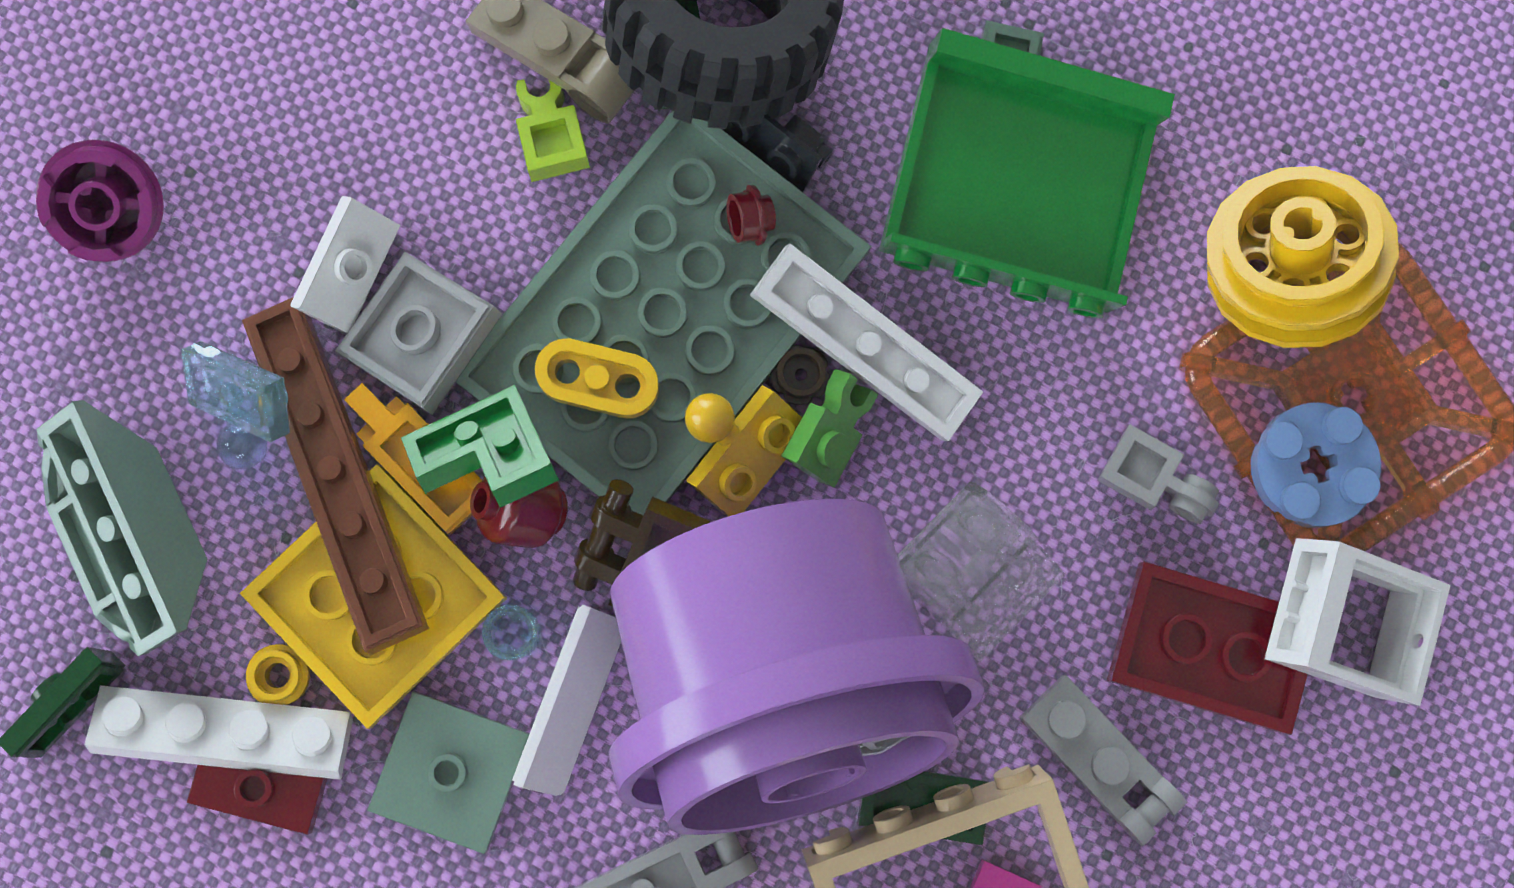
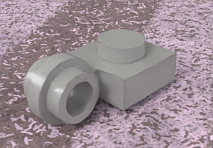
(1145, 469)

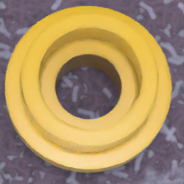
(259, 671)

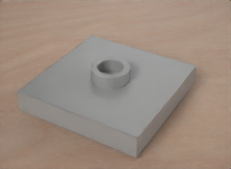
(419, 332)

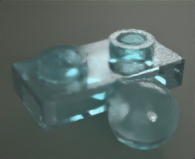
(240, 394)

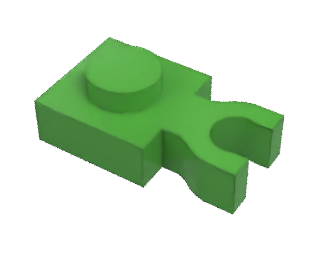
(827, 432)

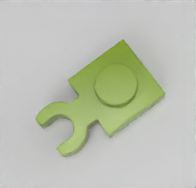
(549, 134)

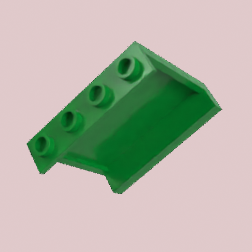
(1022, 173)

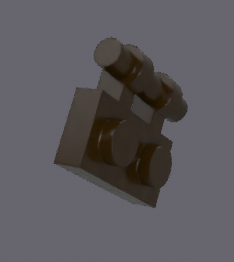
(614, 518)

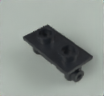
(789, 150)

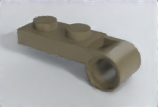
(555, 49)

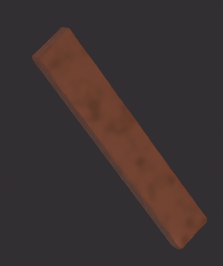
(337, 480)

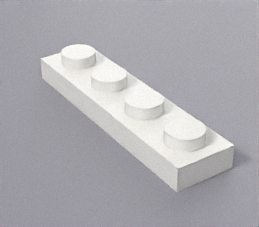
(866, 342)
(219, 732)

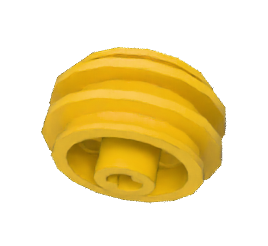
(1292, 226)

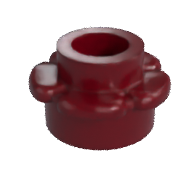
(750, 215)

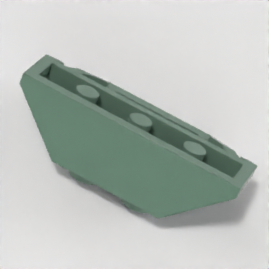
(121, 525)

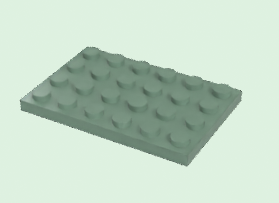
(666, 282)

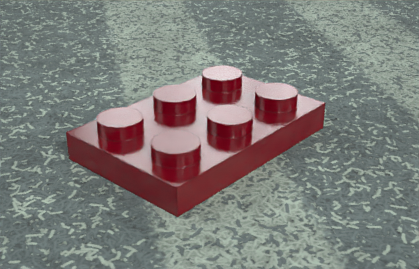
(1205, 649)

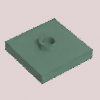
(449, 772)

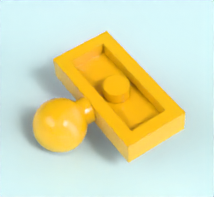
(745, 447)

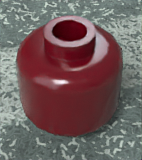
(523, 523)

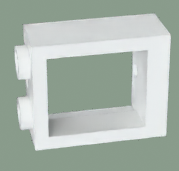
(1313, 609)

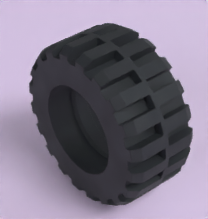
(718, 69)

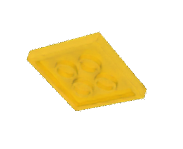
(309, 611)

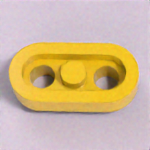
(598, 378)

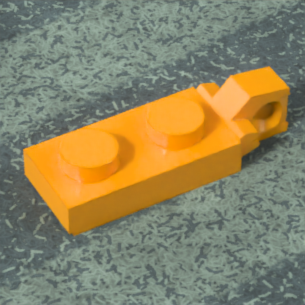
(382, 439)

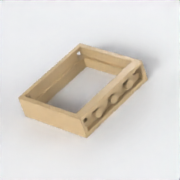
(950, 813)

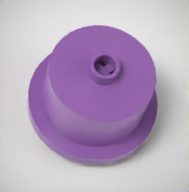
(768, 662)

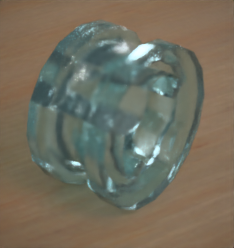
(506, 650)

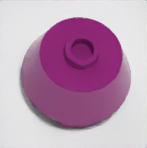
(99, 200)

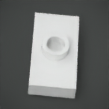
(345, 264)

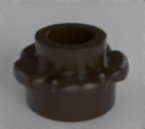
(802, 391)

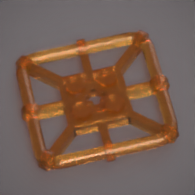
(1393, 409)

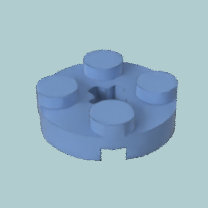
(1335, 434)

